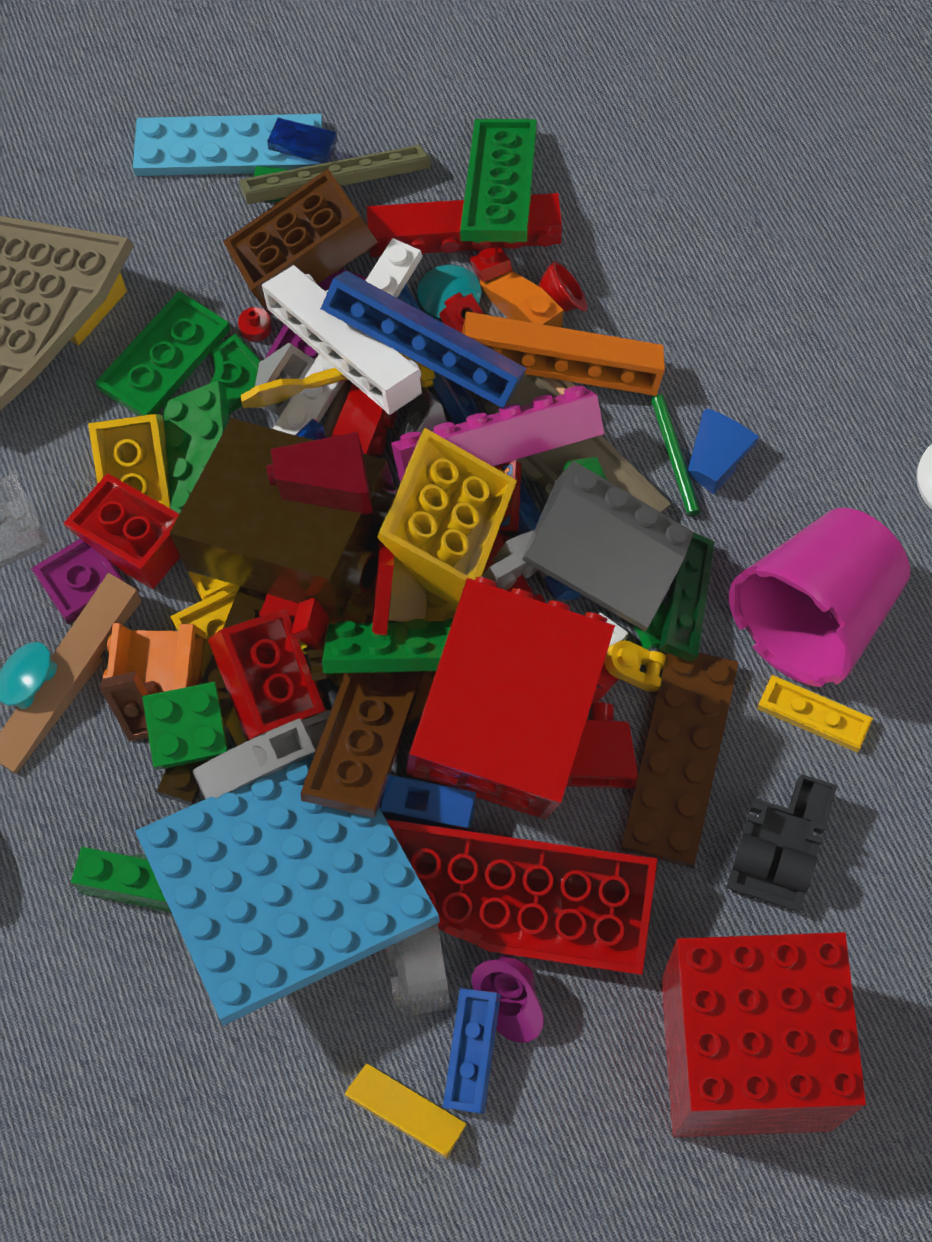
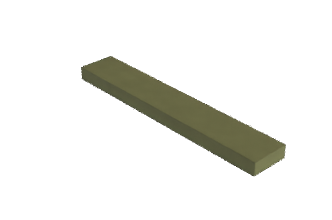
(344, 171)

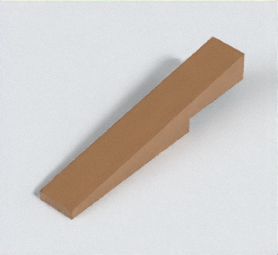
(76, 662)

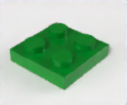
(185, 725)

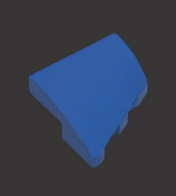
(718, 449)

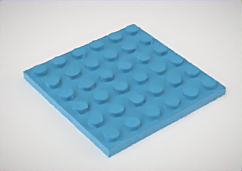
(281, 889)

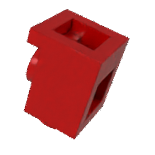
(454, 305)

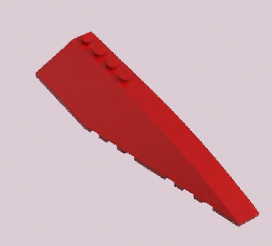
(535, 895)

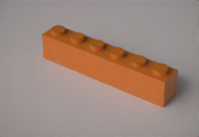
(571, 353)

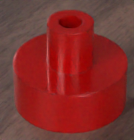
(254, 324)

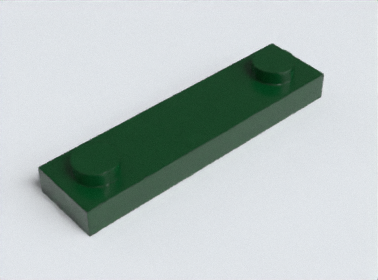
(687, 601)

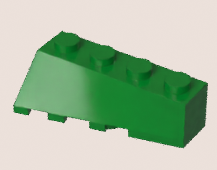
(118, 878)

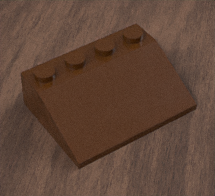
(308, 229)

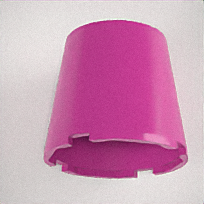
(821, 595)

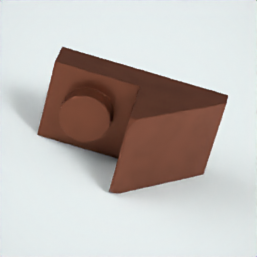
(125, 699)

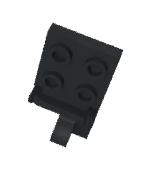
(779, 845)

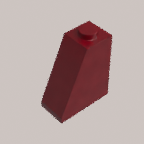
(323, 473)

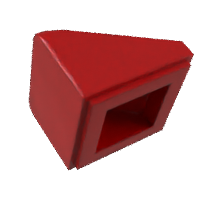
(310, 623)

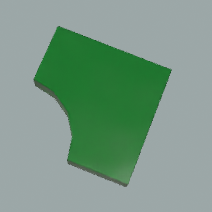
(235, 368)

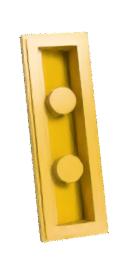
(405, 1110)

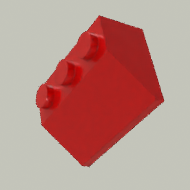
(265, 673)

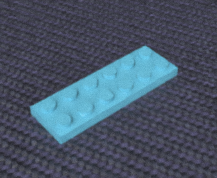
(212, 144)

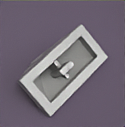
(283, 364)

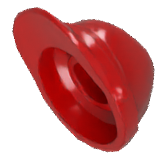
(563, 288)

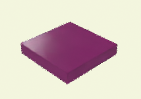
(73, 577)

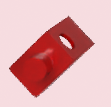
(604, 753)

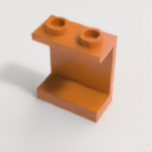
(165, 657)

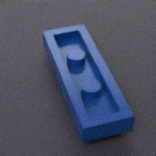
(472, 1050)

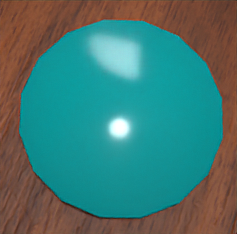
(444, 283)
(25, 674)

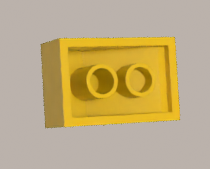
(133, 453)

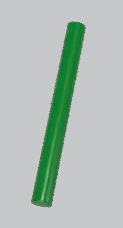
(675, 455)

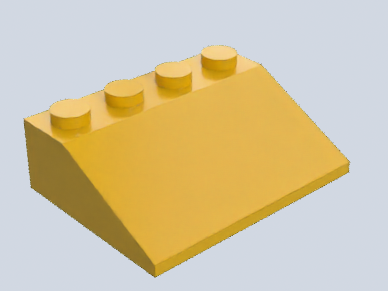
(445, 515)

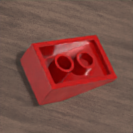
(127, 530)

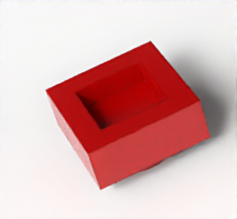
(490, 263)

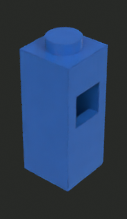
(427, 803)

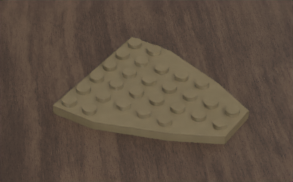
(48, 291)

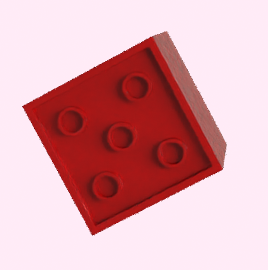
(510, 698)
(761, 1035)

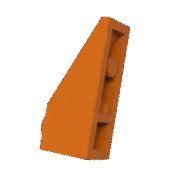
(522, 300)

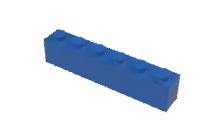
(423, 338)

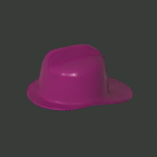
(519, 1008)

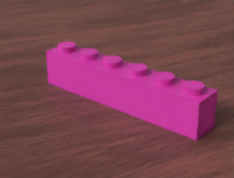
(517, 429)

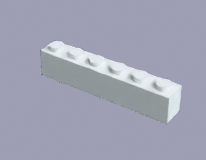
(361, 358)

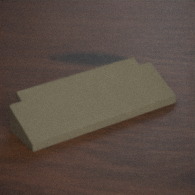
(548, 465)

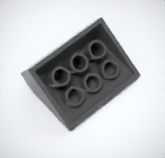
(607, 545)

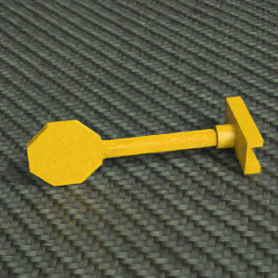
(283, 389)

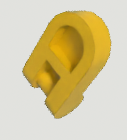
(624, 663)

